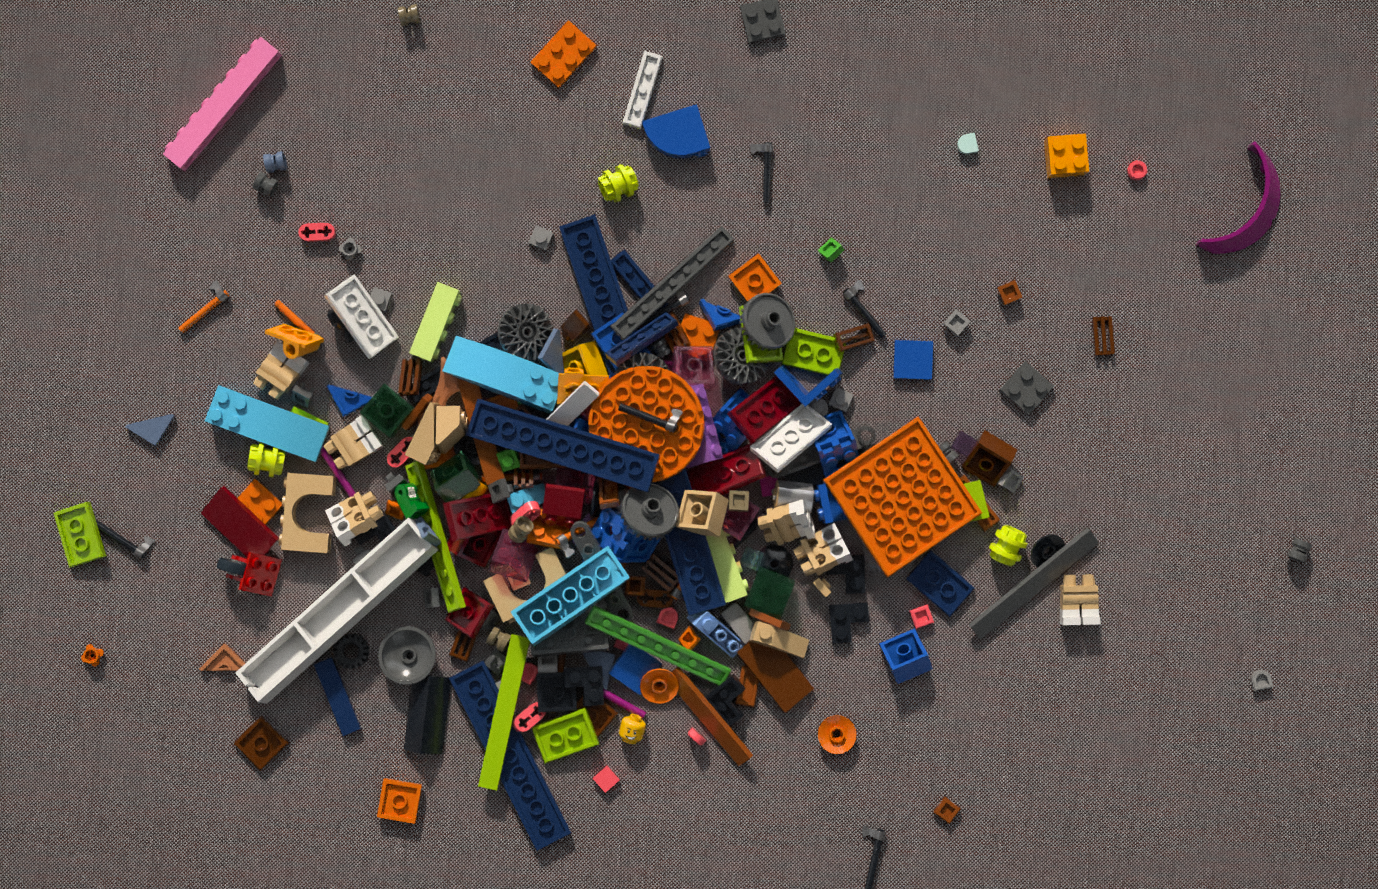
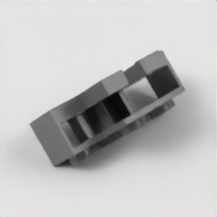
(572, 639)

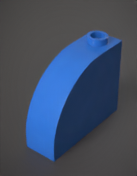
(678, 133)

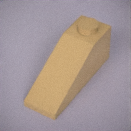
(778, 639)

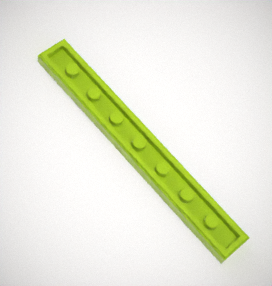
(442, 558)
(504, 712)

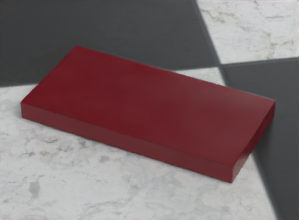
(764, 409)
(729, 473)
(476, 516)
(239, 523)

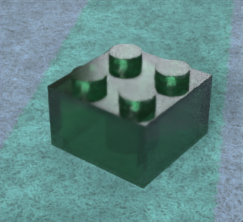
(387, 410)
(455, 478)
(769, 592)

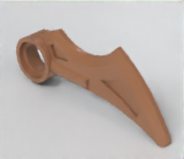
(446, 387)

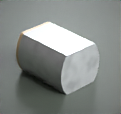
(789, 492)

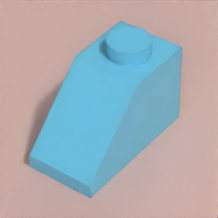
(526, 495)

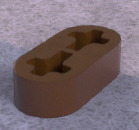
(655, 603)

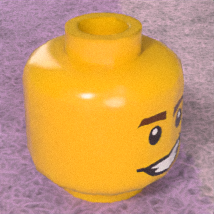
(632, 729)

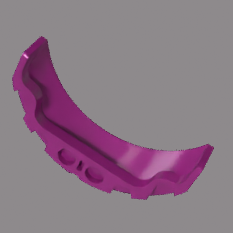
(1261, 220)

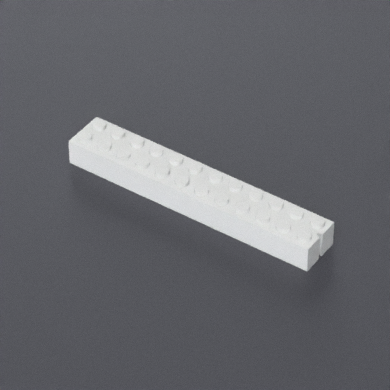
(336, 612)

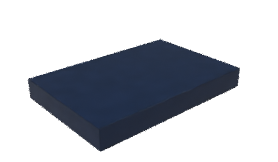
(940, 583)

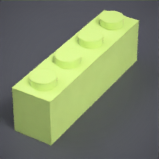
(435, 322)
(727, 569)

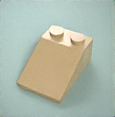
(423, 445)

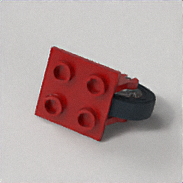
(258, 573)

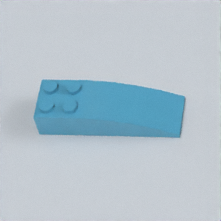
(503, 374)
(267, 423)
(570, 596)

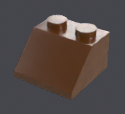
(989, 458)

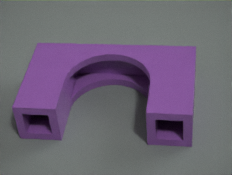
(710, 448)

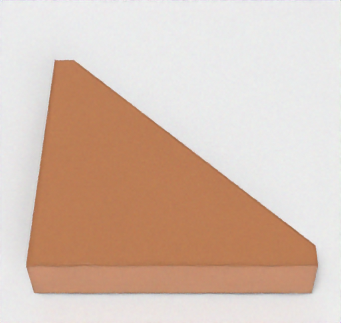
(223, 660)

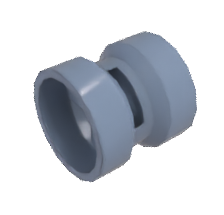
(275, 162)

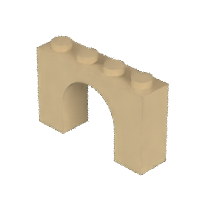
(293, 535)
(504, 598)

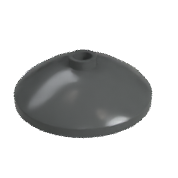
(394, 653)

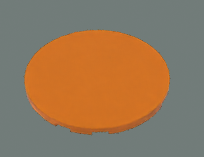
(656, 393)

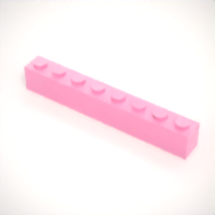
(222, 103)

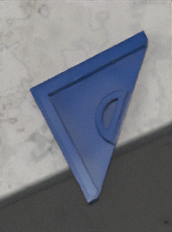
(719, 316)
(348, 400)

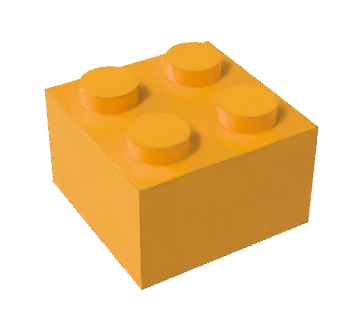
(1066, 155)

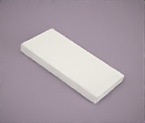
(361, 316)
(790, 437)

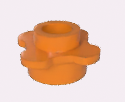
(86, 657)

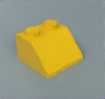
(585, 357)

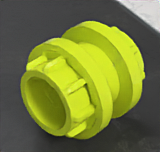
(621, 182)
(266, 459)
(1008, 545)

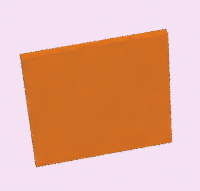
(902, 496)

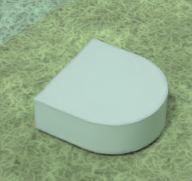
(967, 144)

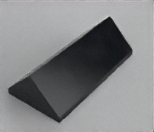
(427, 715)

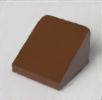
(635, 586)

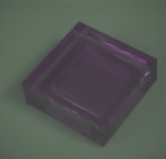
(963, 443)

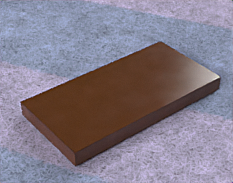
(776, 674)

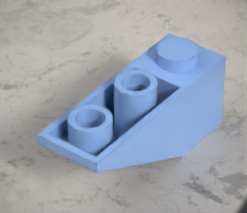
(717, 632)

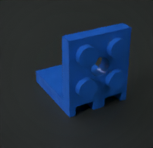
(798, 389)
(726, 426)
(836, 445)
(829, 508)
(622, 542)

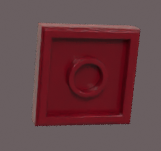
(472, 617)

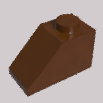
(574, 327)

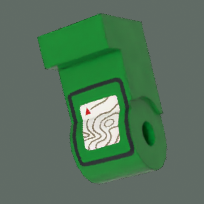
(409, 501)

